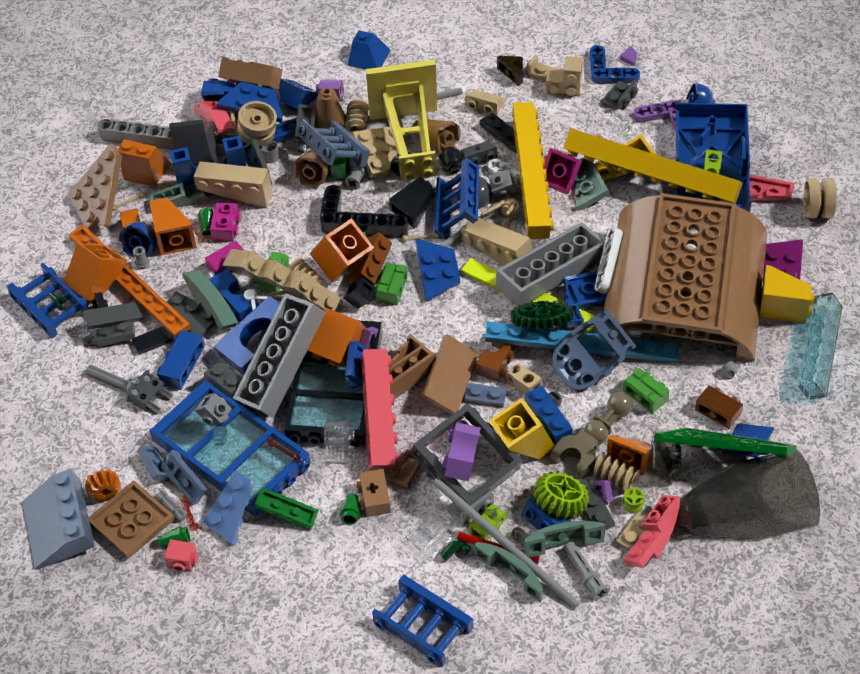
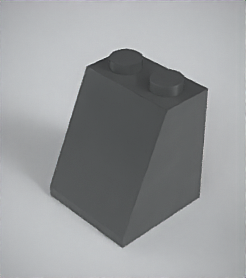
(197, 137)

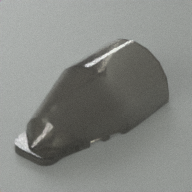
(751, 501)

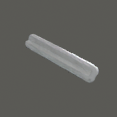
(107, 377)

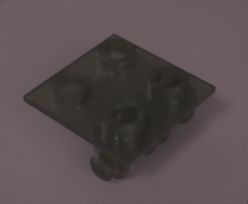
(667, 460)

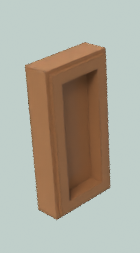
(405, 471)

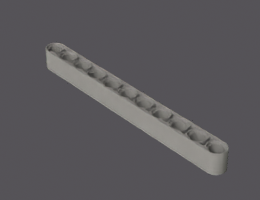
(161, 137)

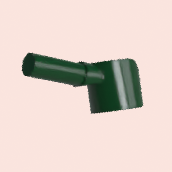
(59, 300)

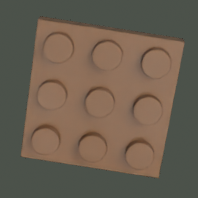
(131, 519)

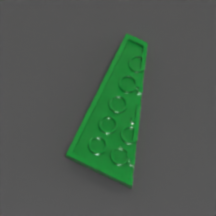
(717, 441)

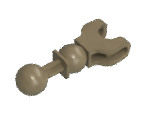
(594, 433)

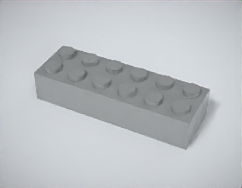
(550, 264)
(279, 355)

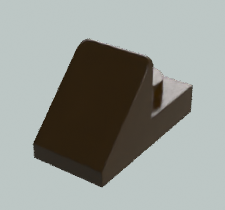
(511, 67)

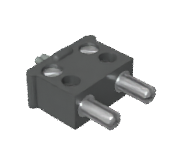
(145, 391)

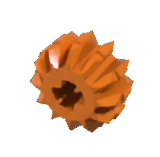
(102, 484)

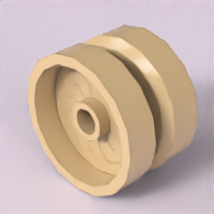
(256, 122)
(819, 198)

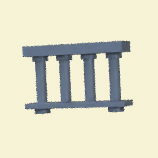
(333, 143)

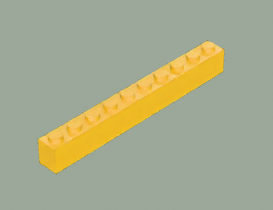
(652, 165)
(531, 171)

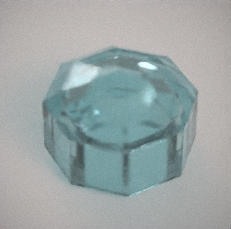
(220, 435)

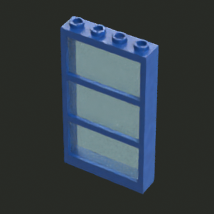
(244, 451)

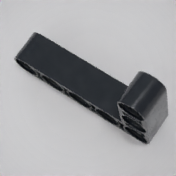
(371, 223)

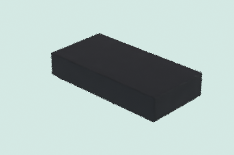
(152, 340)

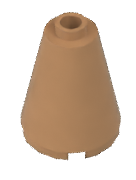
(328, 109)
(441, 134)
(311, 169)

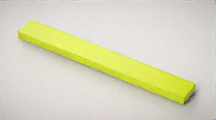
(487, 276)

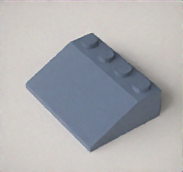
(57, 519)

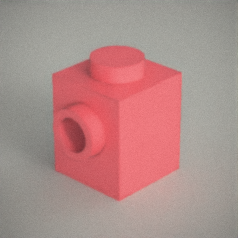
(181, 555)

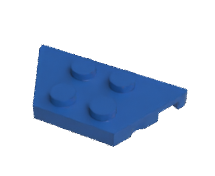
(247, 93)
(437, 268)

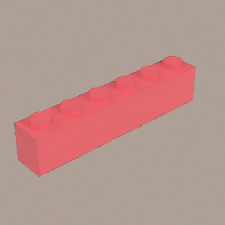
(378, 409)

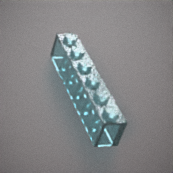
(820, 346)

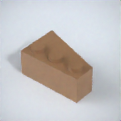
(251, 73)
(410, 365)

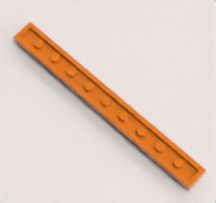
(139, 290)

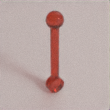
(271, 443)
(194, 526)

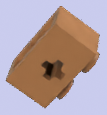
(375, 493)

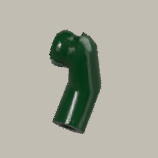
(455, 547)

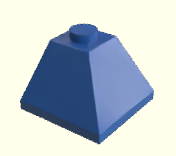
(367, 51)
(294, 93)

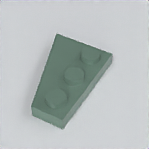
(589, 185)

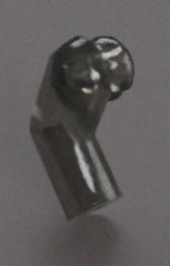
(519, 535)

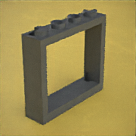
(435, 468)

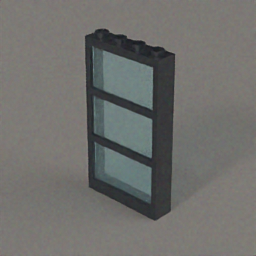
(324, 394)

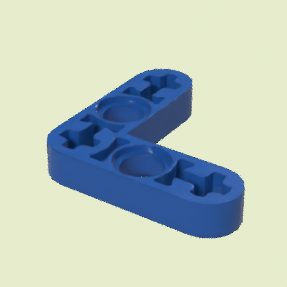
(603, 71)

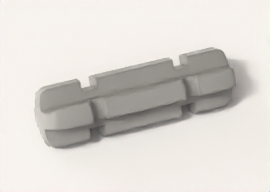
(163, 498)

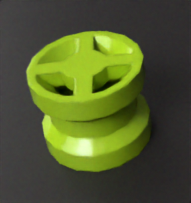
(637, 498)

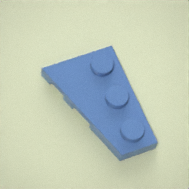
(228, 509)

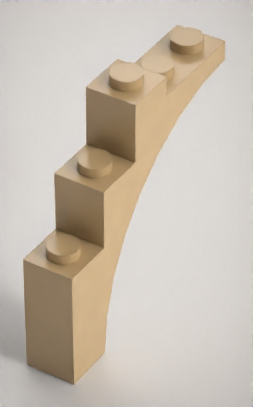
(274, 273)

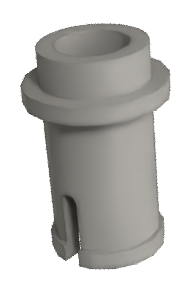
(140, 256)

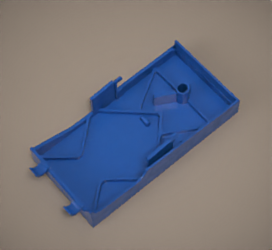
(717, 129)

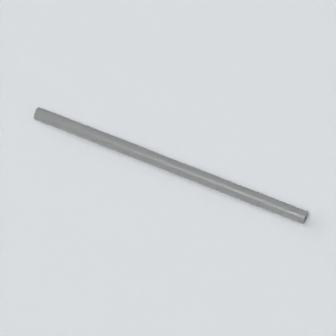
(505, 542)

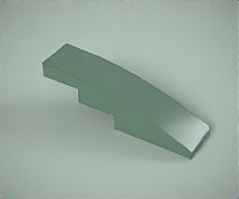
(184, 196)
(210, 298)

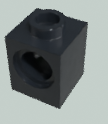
(359, 293)

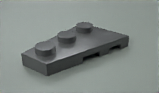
(192, 313)

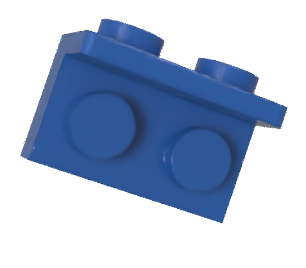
(353, 367)
(539, 518)

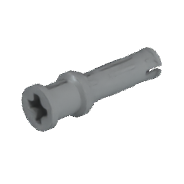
(355, 176)
(589, 577)

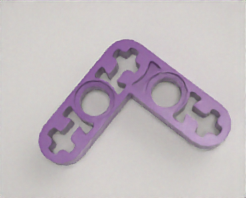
(665, 107)

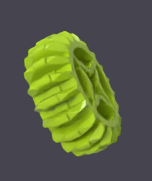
(561, 495)

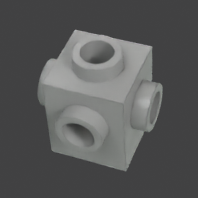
(502, 184)
(213, 410)

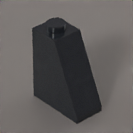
(412, 201)

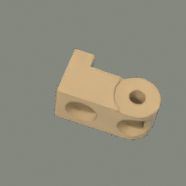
(523, 378)

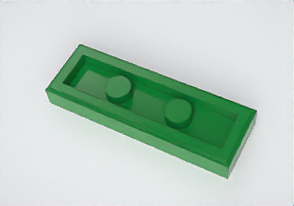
(286, 508)

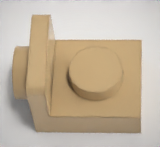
(537, 69)

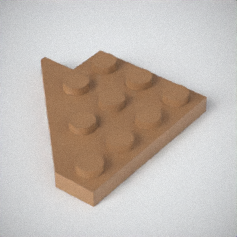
(96, 190)

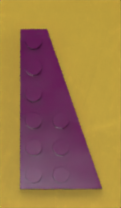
(785, 257)

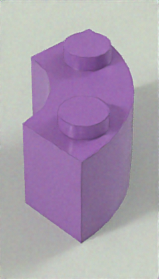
(335, 84)
(462, 451)

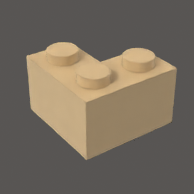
(566, 80)

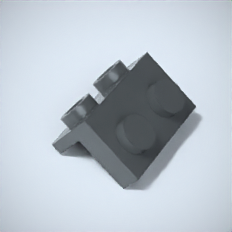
(223, 378)

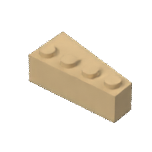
(235, 182)
(495, 241)

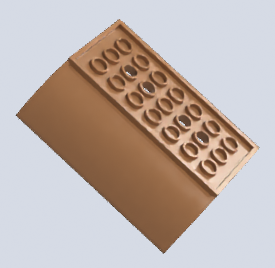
(723, 271)

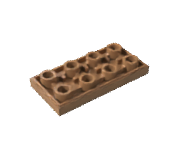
(449, 375)

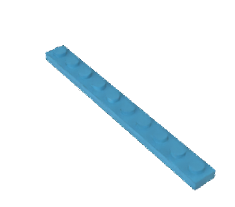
(592, 343)

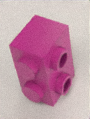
(225, 221)

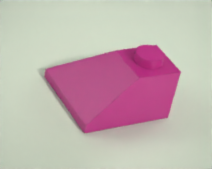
(561, 169)

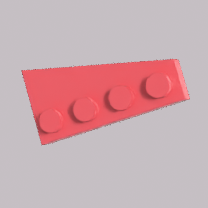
(770, 189)

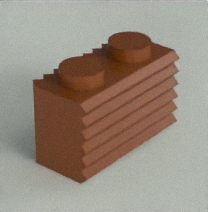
(719, 406)

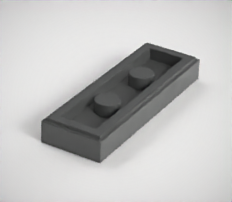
(112, 315)

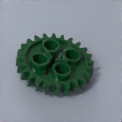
(542, 314)

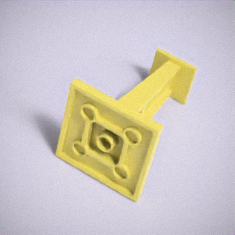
(400, 92)

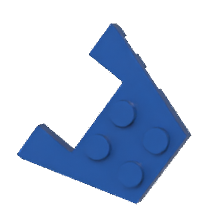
(580, 294)

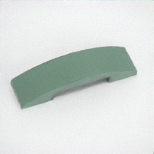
(563, 533)
(491, 553)

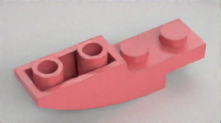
(210, 112)
(657, 532)

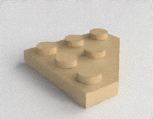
(381, 147)

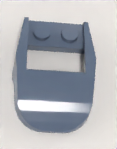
(575, 363)

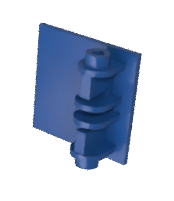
(751, 431)

